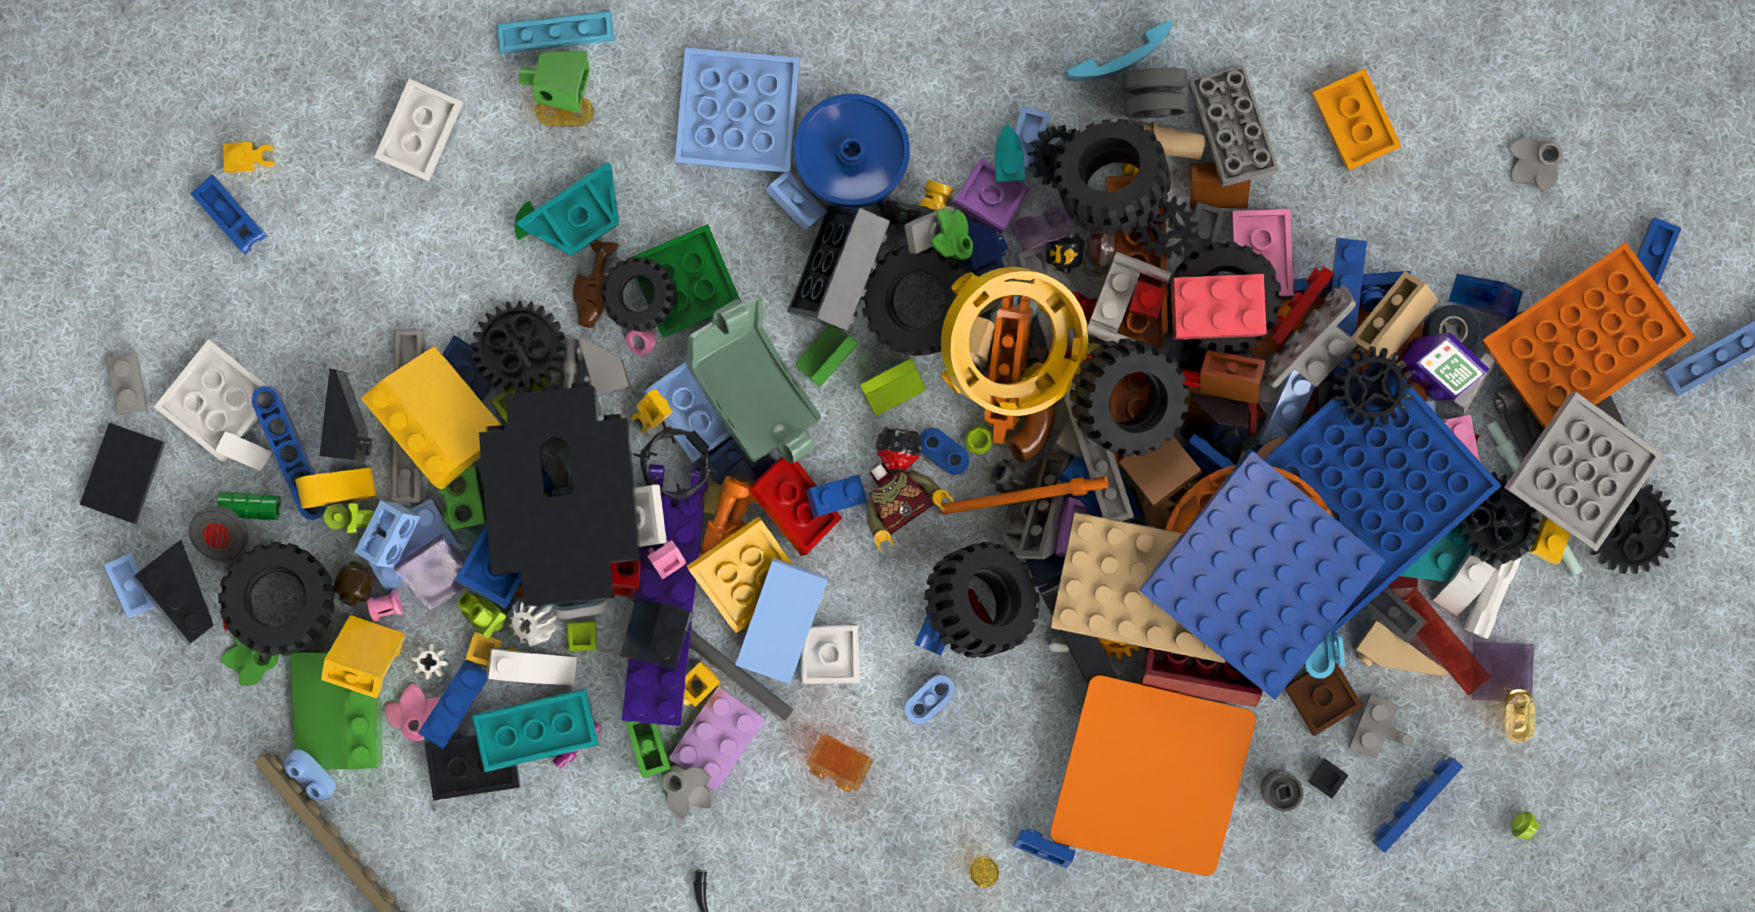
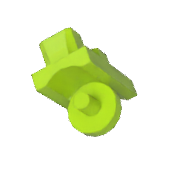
(346, 517)
(481, 613)

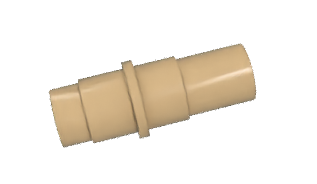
(1177, 142)

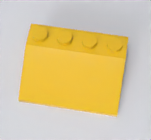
(432, 416)

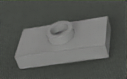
(923, 230)

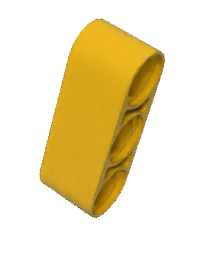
(336, 487)

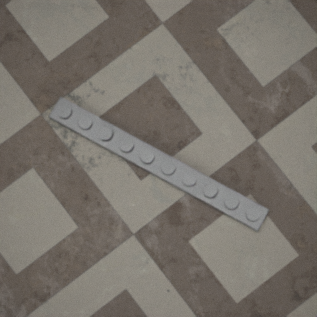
(1099, 461)

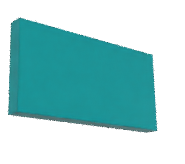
(535, 730)

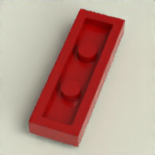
(1300, 303)

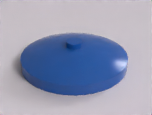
(851, 150)

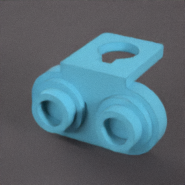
(1323, 659)

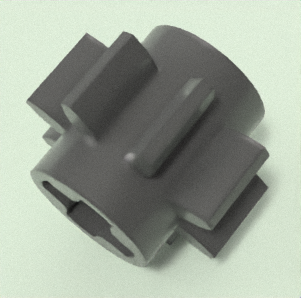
(1008, 476)

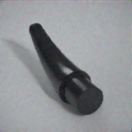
(700, 887)

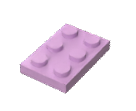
(718, 736)

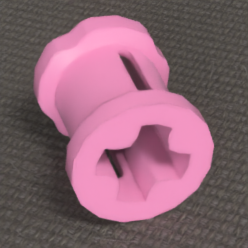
(384, 605)

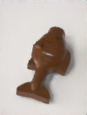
(587, 289)

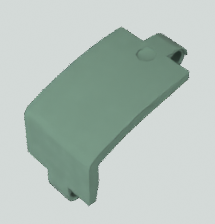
(751, 383)

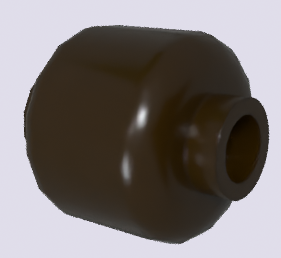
(354, 583)

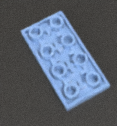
(781, 620)

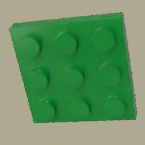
(698, 275)

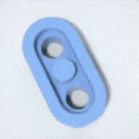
(930, 699)
(309, 775)

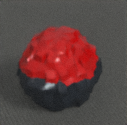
(898, 447)

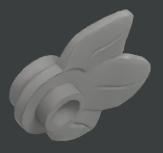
(1532, 164)
(688, 792)

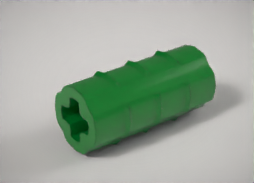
(251, 505)

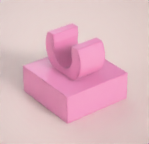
(666, 559)

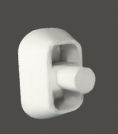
(1058, 644)

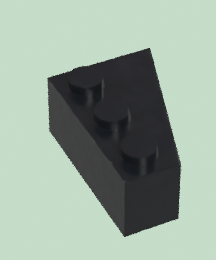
(176, 593)

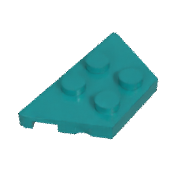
(576, 214)
(1440, 560)

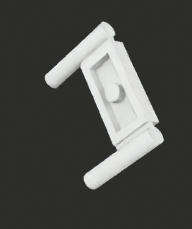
(1117, 294)

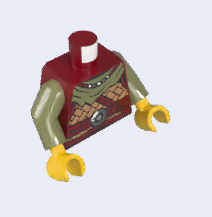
(899, 501)

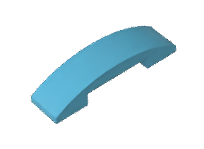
(1088, 70)

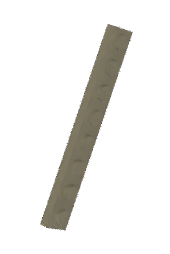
(327, 834)

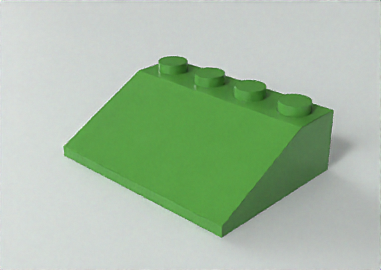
(331, 721)

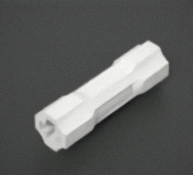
(1483, 614)

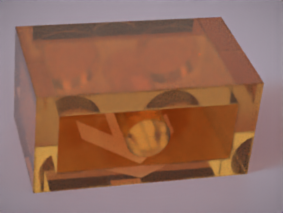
(839, 762)

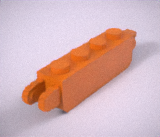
(1008, 358)

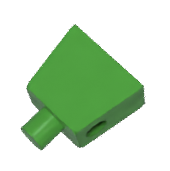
(558, 79)

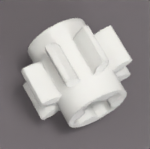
(422, 666)

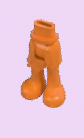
(730, 512)

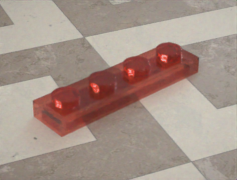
(1447, 645)

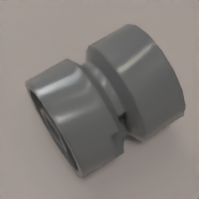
(1281, 790)

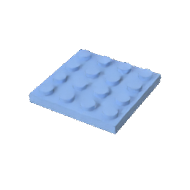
(737, 110)

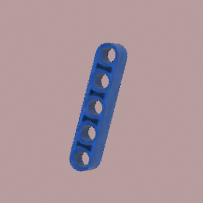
(278, 441)

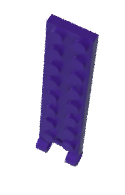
(654, 692)

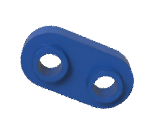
(944, 450)

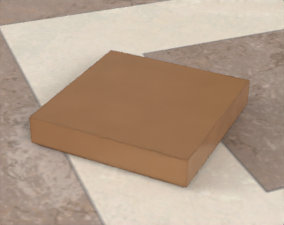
(1161, 471)

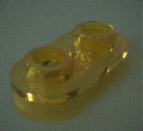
(564, 117)
(1519, 713)

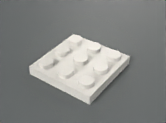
(213, 398)

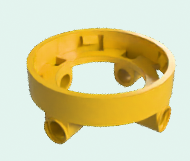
(1040, 383)

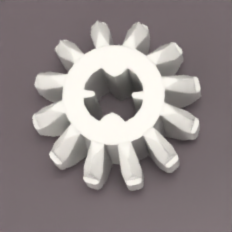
(531, 623)

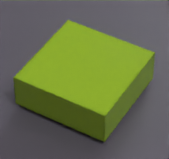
(582, 635)

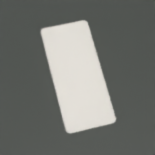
(243, 451)

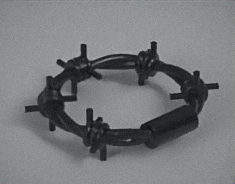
(700, 445)

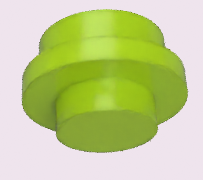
(978, 439)
(1524, 825)

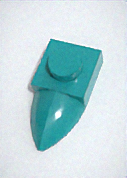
(1009, 157)

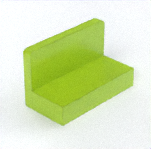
(893, 387)

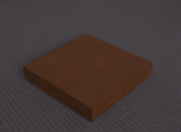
(1323, 700)

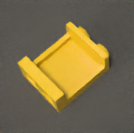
(362, 656)

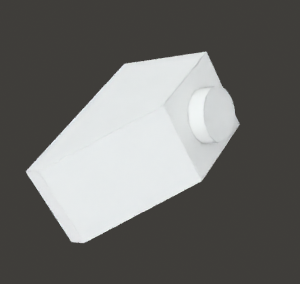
(1464, 584)

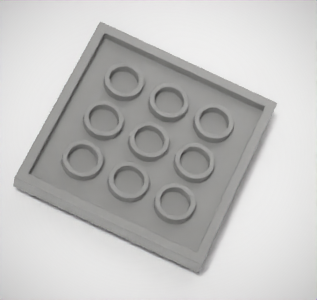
(1584, 470)

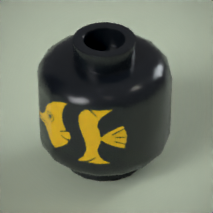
(1065, 252)

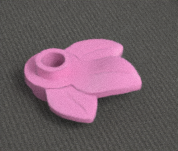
(411, 708)

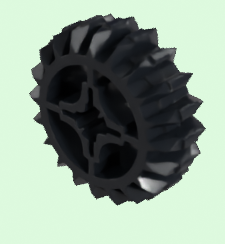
(1380, 375)

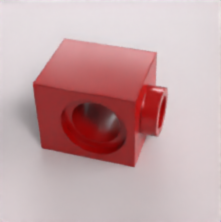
(629, 584)

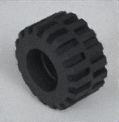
(616, 282)

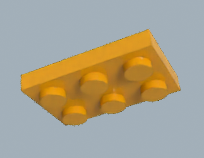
(1356, 120)

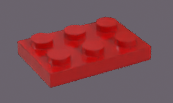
(785, 501)

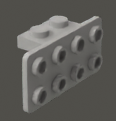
(1317, 344)

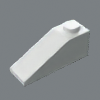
(531, 667)

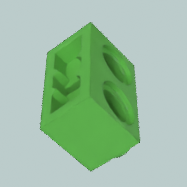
(472, 496)

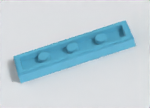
(555, 32)

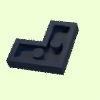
(730, 458)

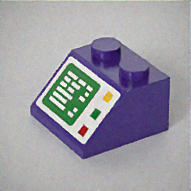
(1442, 366)

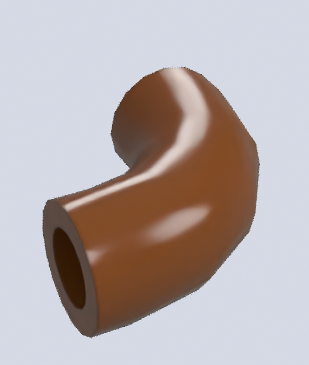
(1033, 434)

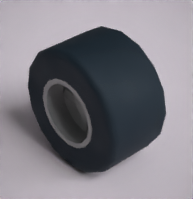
(1456, 320)

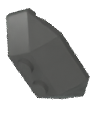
(1034, 525)

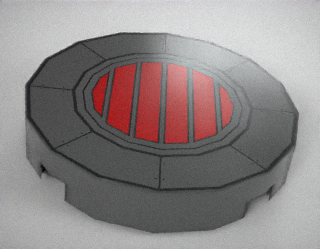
(218, 533)

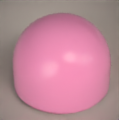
(649, 339)

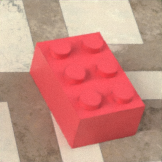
(1218, 306)

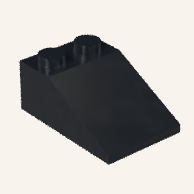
(343, 424)

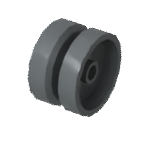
(1156, 92)

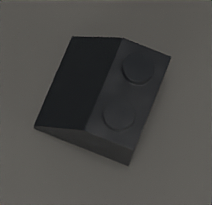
(1219, 422)
(656, 634)

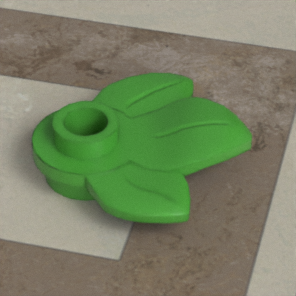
(954, 237)
(248, 663)

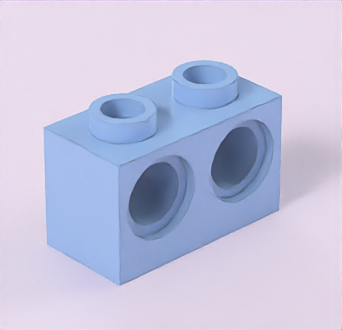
(387, 534)

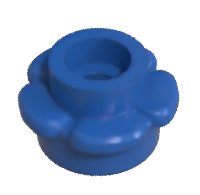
(1371, 297)

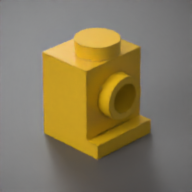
(708, 679)

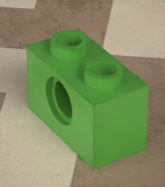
(648, 748)

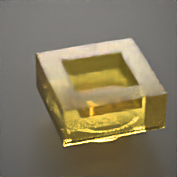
(711, 499)

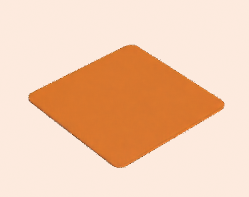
(1152, 775)

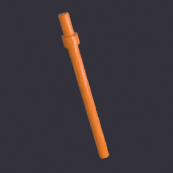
(1076, 486)

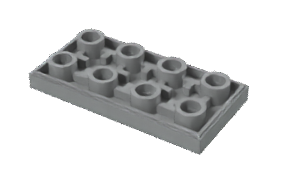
(1233, 126)

